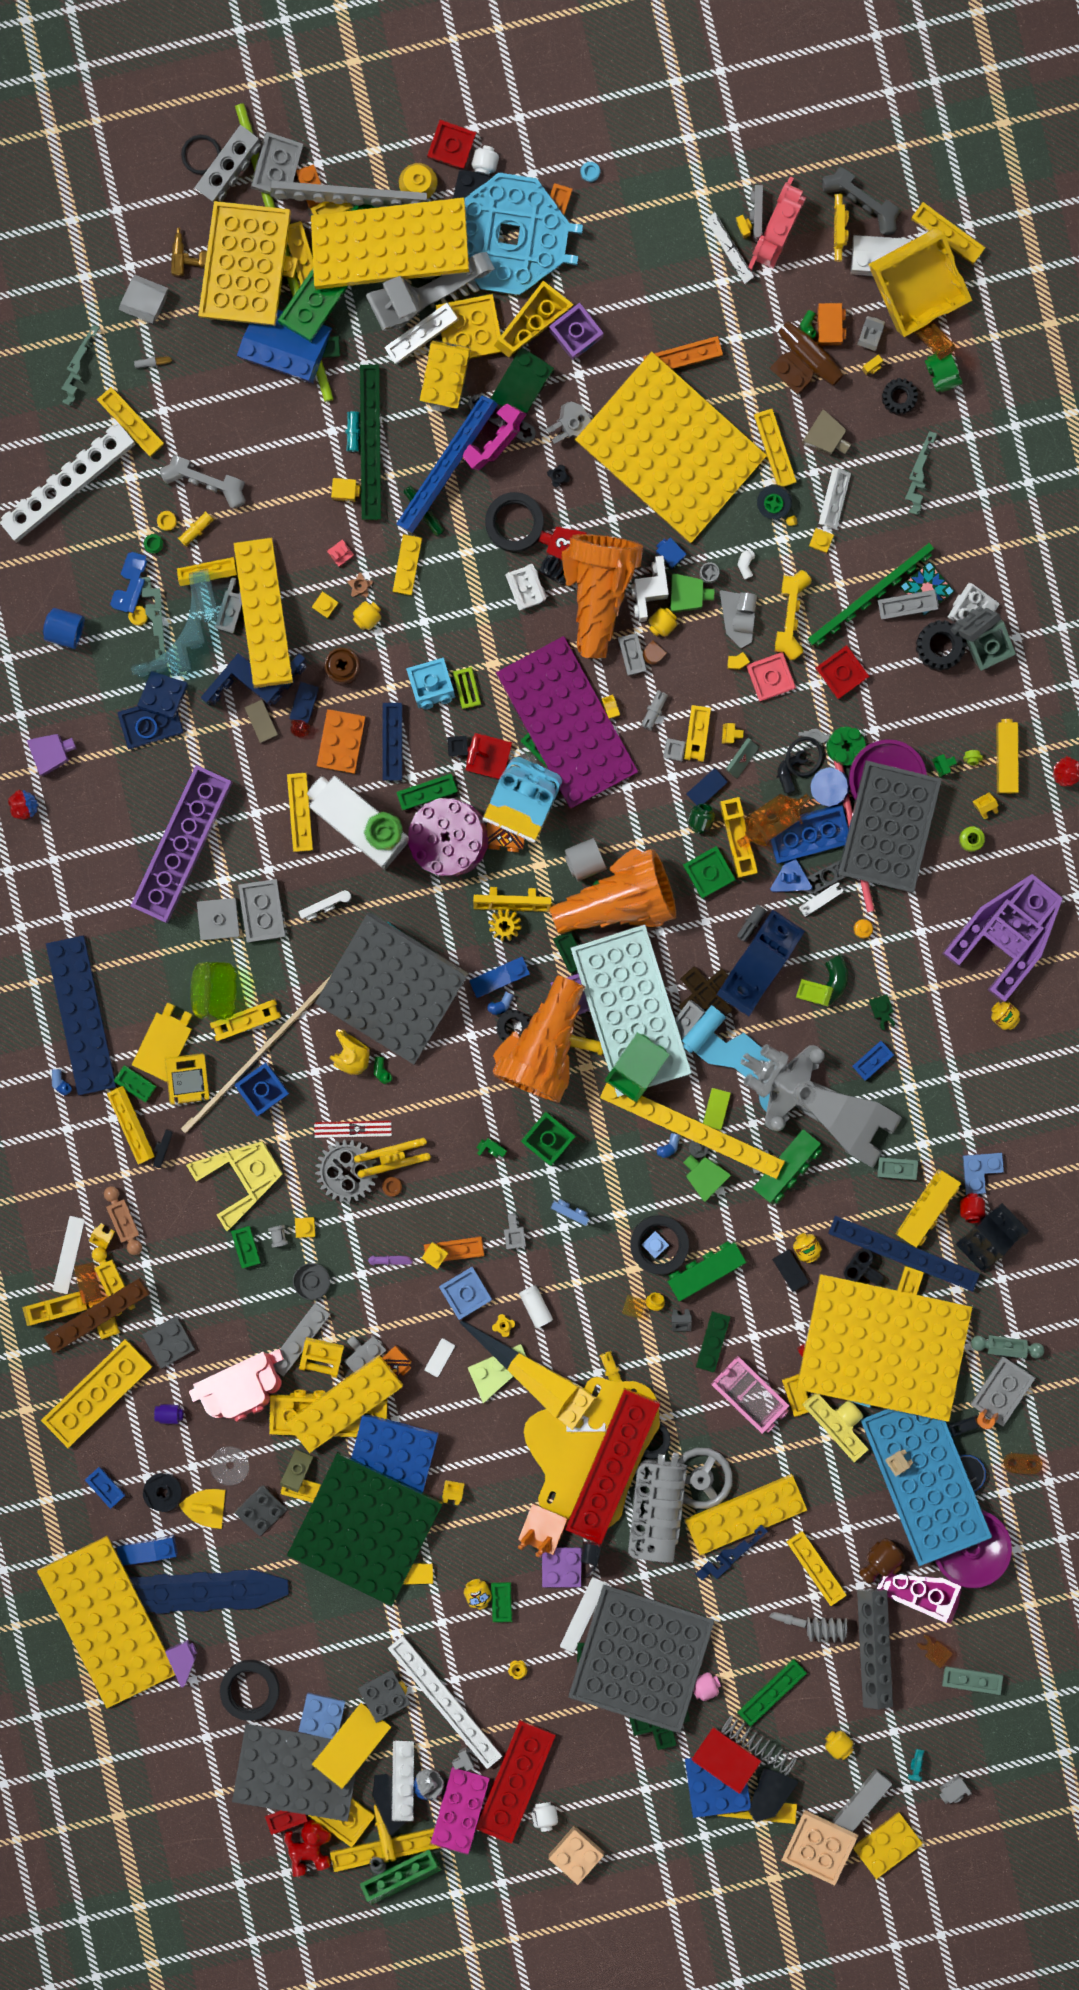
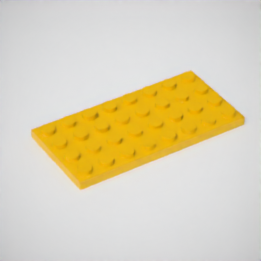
(389, 243)
(106, 1621)

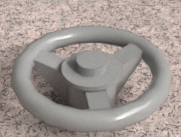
(702, 1478)

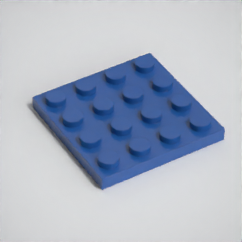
(395, 1449)

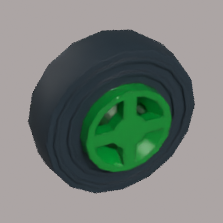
(774, 509)

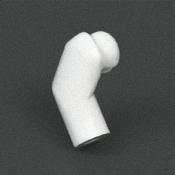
(744, 562)

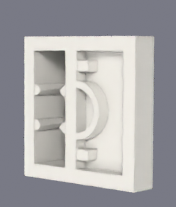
(649, 588)

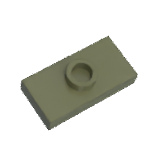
(296, 1471)

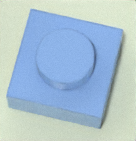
(655, 1244)

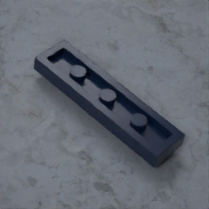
(392, 741)

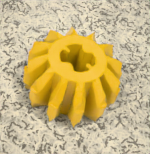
(511, 921)

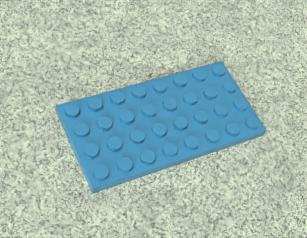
(932, 1494)

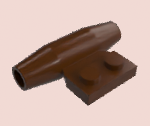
(803, 360)

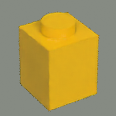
(345, 489)
(434, 1255)

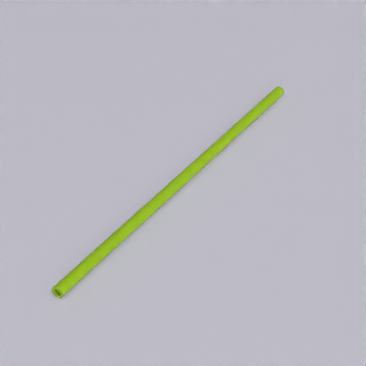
(293, 283)

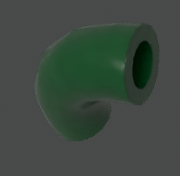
(837, 977)

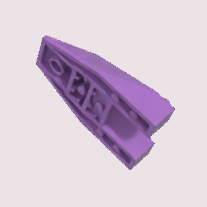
(1016, 924)

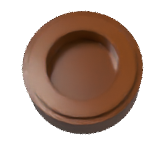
(392, 1186)

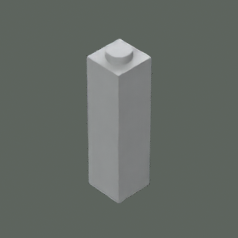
(862, 1801)

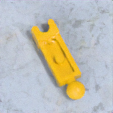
(108, 1273)

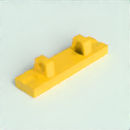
(514, 903)

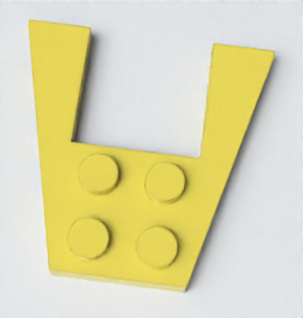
(255, 1170)

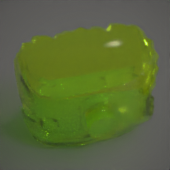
(213, 990)

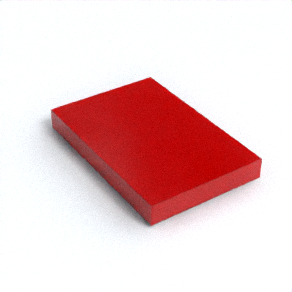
(726, 1760)

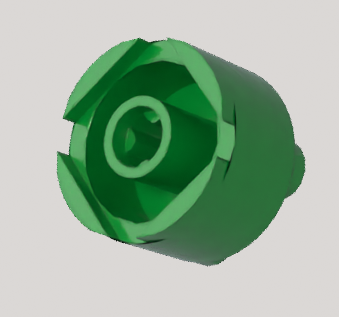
(945, 372)

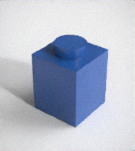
(671, 552)

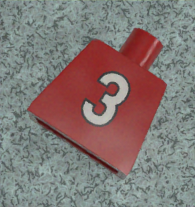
(558, 541)

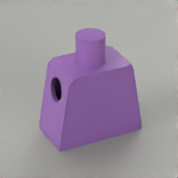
(50, 752)

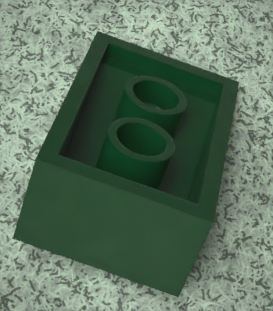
(523, 381)

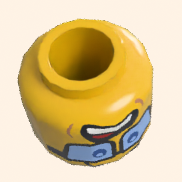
(477, 1594)

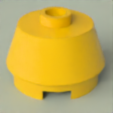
(418, 178)

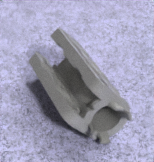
(661, 1508)

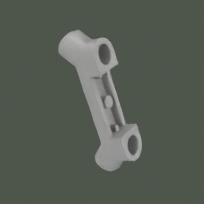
(230, 487)

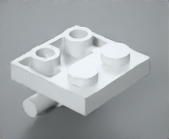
(971, 599)

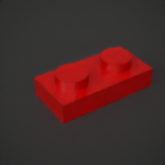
(284, 1820)

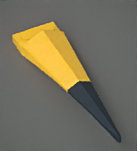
(557, 1394)

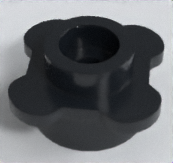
(553, 475)

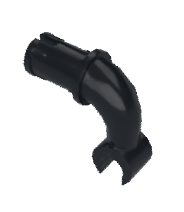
(784, 772)

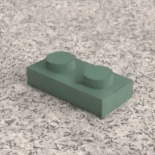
(897, 1168)

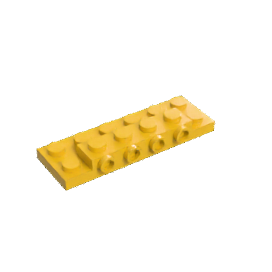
(285, 1406)

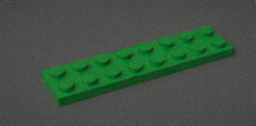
(312, 306)

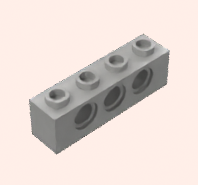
(229, 153)

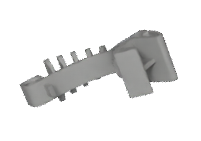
(402, 302)

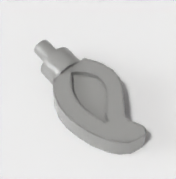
(816, 734)

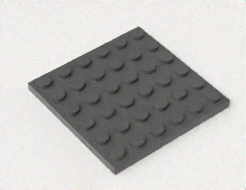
(391, 988)
(641, 1658)

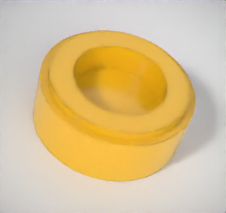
(166, 521)
(138, 617)

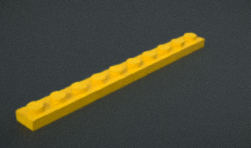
(697, 1132)

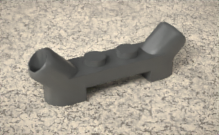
(886, 213)

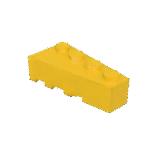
(537, 314)
(927, 1208)

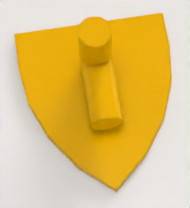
(205, 1507)

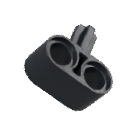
(863, 1268)

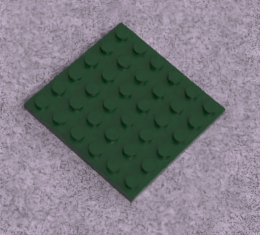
(364, 1529)

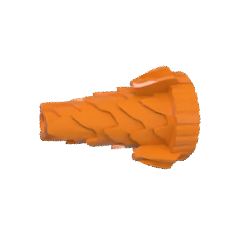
(602, 573)
(634, 895)
(539, 1056)

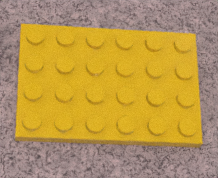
(244, 263)

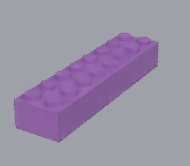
(181, 844)

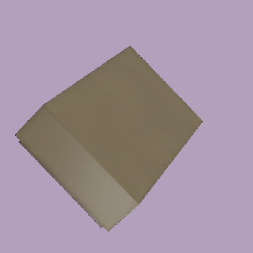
(261, 721)

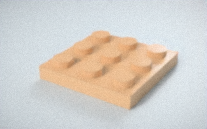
(819, 1847)

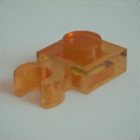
(936, 1652)

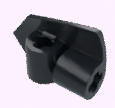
(590, 1554)
(770, 1794)
(383, 1800)

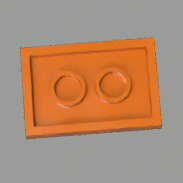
(341, 741)

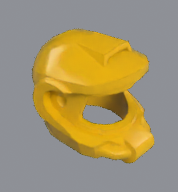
(354, 1056)

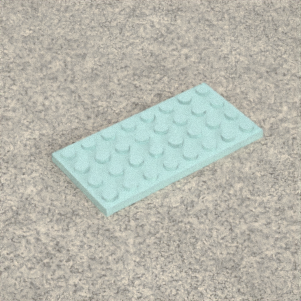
(629, 998)

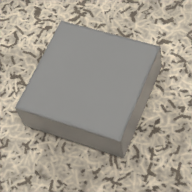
(674, 749)

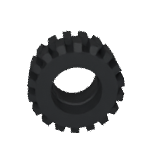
(928, 657)

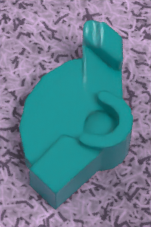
(916, 1764)

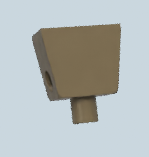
(826, 435)

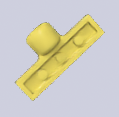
(838, 1424)

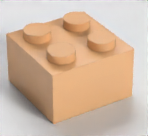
(576, 1855)

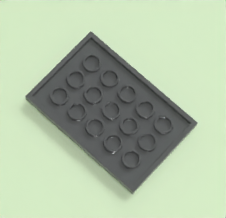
(889, 826)
(279, 1774)

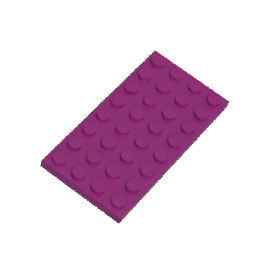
(566, 721)

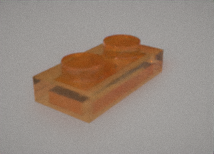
(87, 1283)

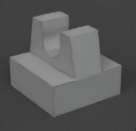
(463, 1760)

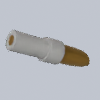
(152, 362)

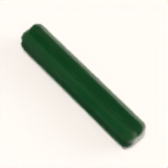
(429, 518)

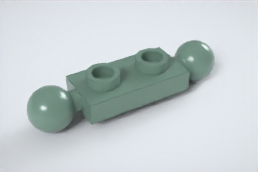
(1007, 1346)

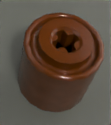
(351, 670)

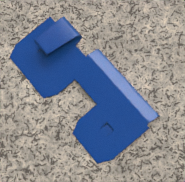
(132, 568)

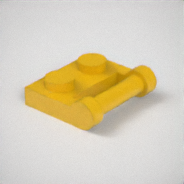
(322, 1352)

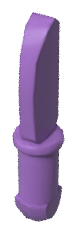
(393, 1260)

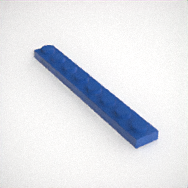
(446, 464)

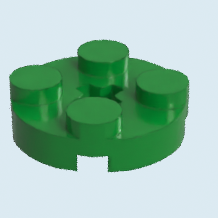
(836, 740)

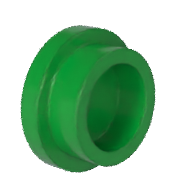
(153, 543)

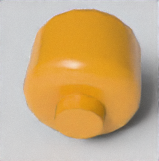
(863, 928)

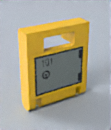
(187, 1083)

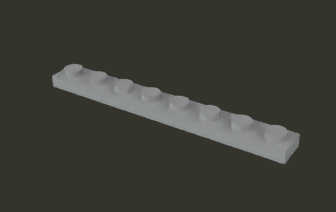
(344, 194)

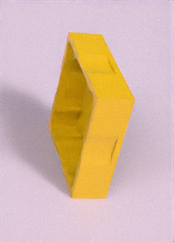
(920, 282)

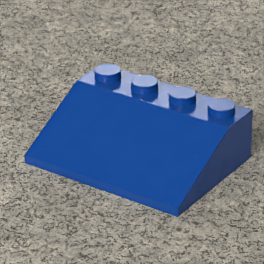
(283, 349)

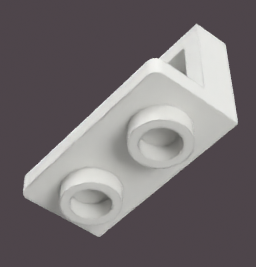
(526, 587)

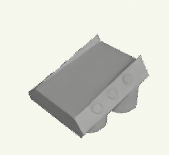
(144, 299)

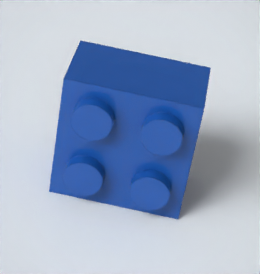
(262, 1089)

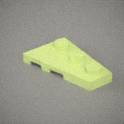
(491, 1375)

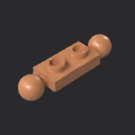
(122, 1220)

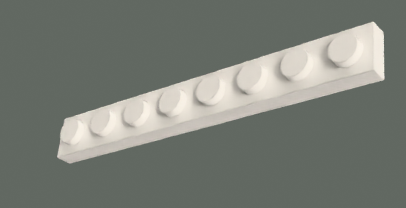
(444, 1701)

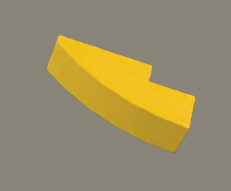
(53, 1308)

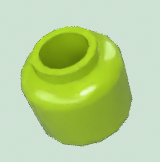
(977, 834)

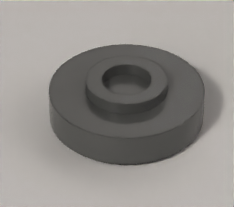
(311, 1281)

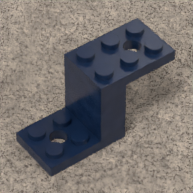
(241, 669)
(760, 963)

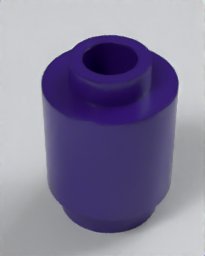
(168, 1414)

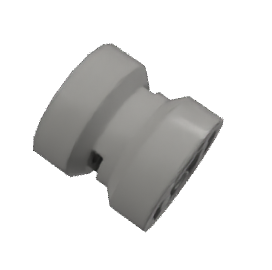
(712, 572)

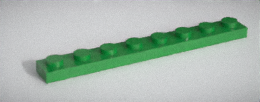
(864, 601)

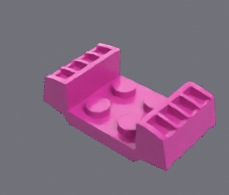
(478, 458)

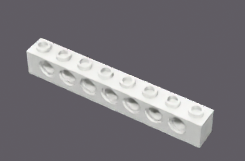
(78, 482)

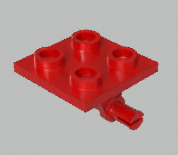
(488, 756)

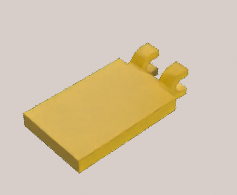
(163, 1040)

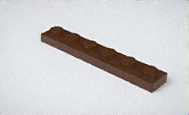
(97, 1315)

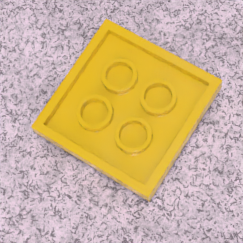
(476, 326)

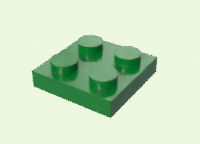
(709, 872)

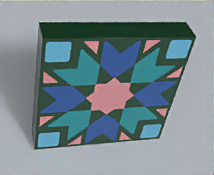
(927, 579)

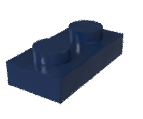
(304, 702)

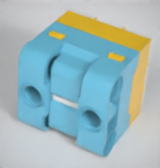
(523, 798)

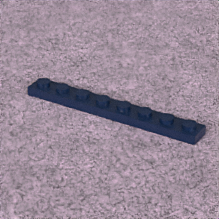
(903, 1253)

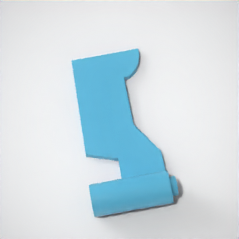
(715, 1051)

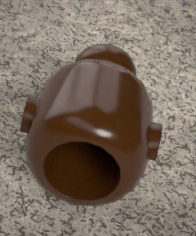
(883, 1559)

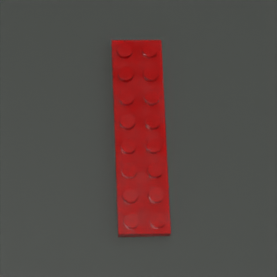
(612, 1466)

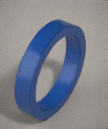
(136, 727)

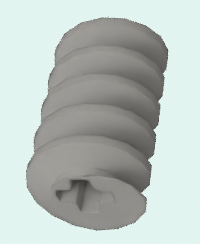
(826, 1629)

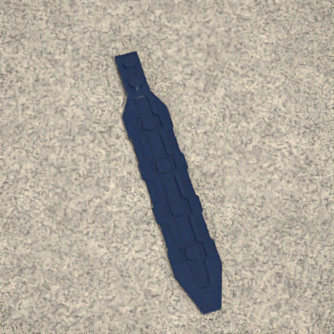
(208, 1590)

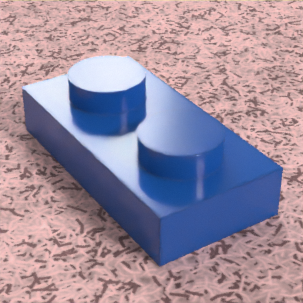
(872, 1060)
(105, 1487)

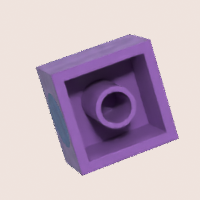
(576, 331)

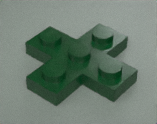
(663, 1737)

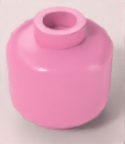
(706, 1687)

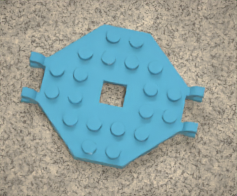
(541, 234)

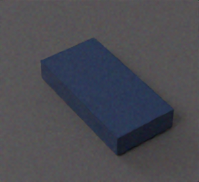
(707, 787)

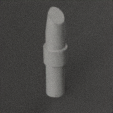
(788, 1619)

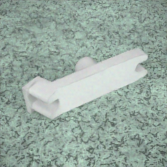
(820, 899)

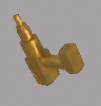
(180, 258)

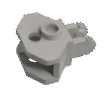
(569, 421)

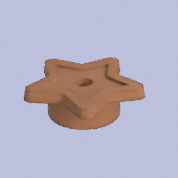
(359, 580)

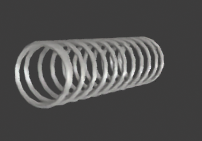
(757, 1745)

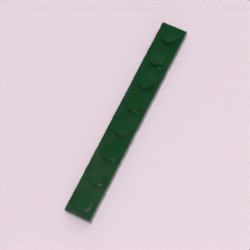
(370, 442)

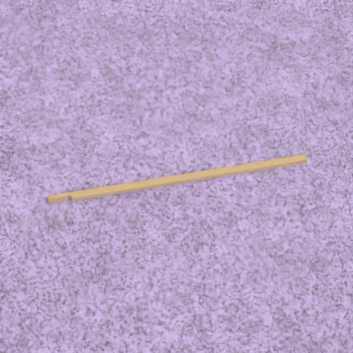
(254, 1059)

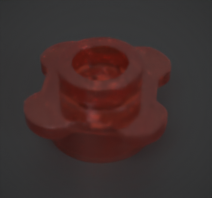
(299, 728)

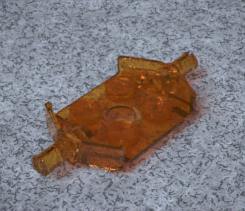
(761, 829)

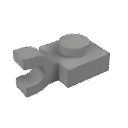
(514, 1235)

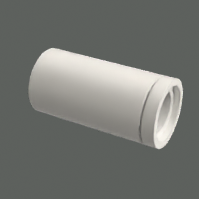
(535, 1306)

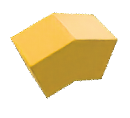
(737, 662)
(610, 706)

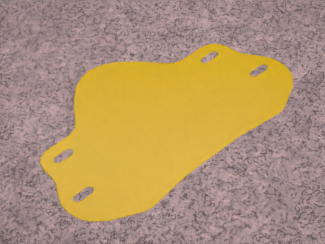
(569, 1455)

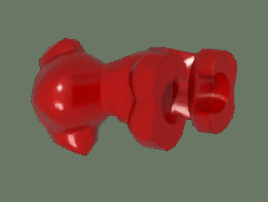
(313, 1836)

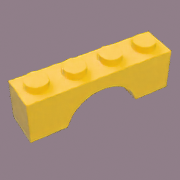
(735, 828)

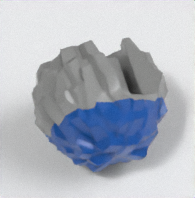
(428, 1784)

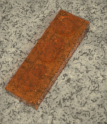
(935, 340)

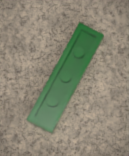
(771, 1692)

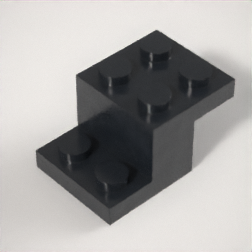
(992, 1237)

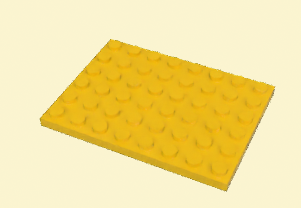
(670, 447)
(884, 1347)

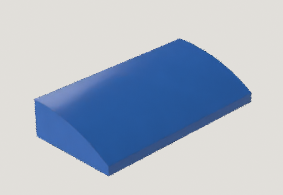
(819, 832)

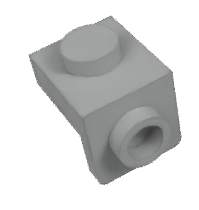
(871, 333)

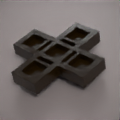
(705, 990)

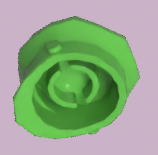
(383, 831)

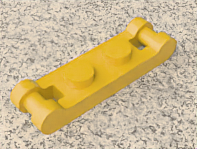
(245, 1020)

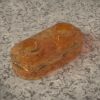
(1022, 1462)

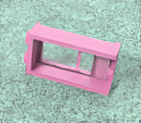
(750, 1395)

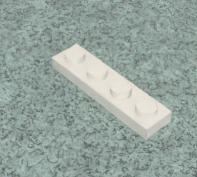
(421, 333)
(402, 1781)

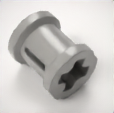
(278, 1236)

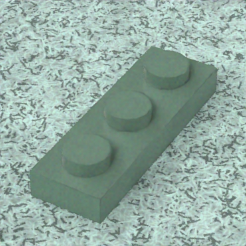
(972, 1680)

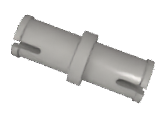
(654, 710)

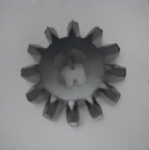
(553, 569)

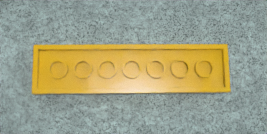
(263, 612)

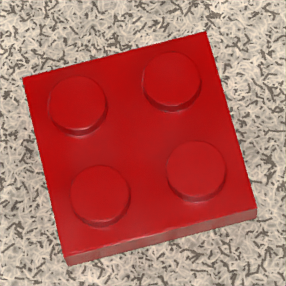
(451, 144)
(842, 672)

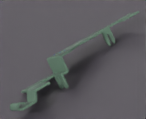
(74, 371)
(918, 480)
(150, 612)

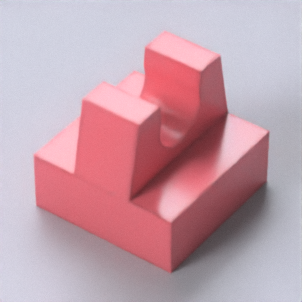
(340, 553)

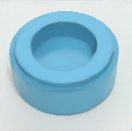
(590, 171)

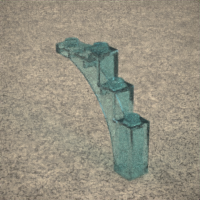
(202, 607)

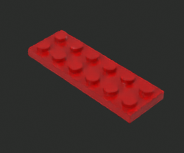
(515, 1781)

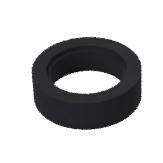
(514, 498)
(666, 1267)
(244, 1713)

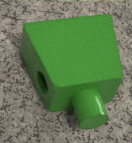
(688, 593)
(705, 1176)

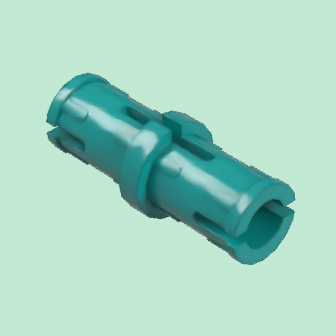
(352, 431)

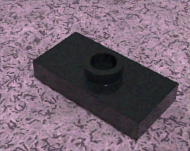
(161, 1148)

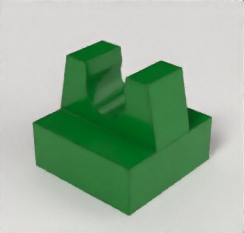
(943, 765)

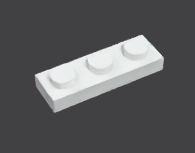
(834, 498)

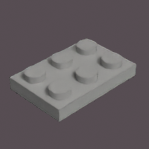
(276, 162)
(261, 910)
(1002, 1390)

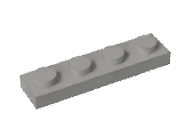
(295, 1343)

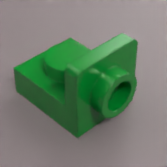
(495, 1148)

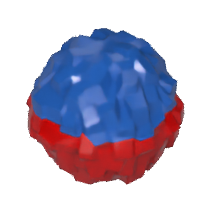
(22, 805)

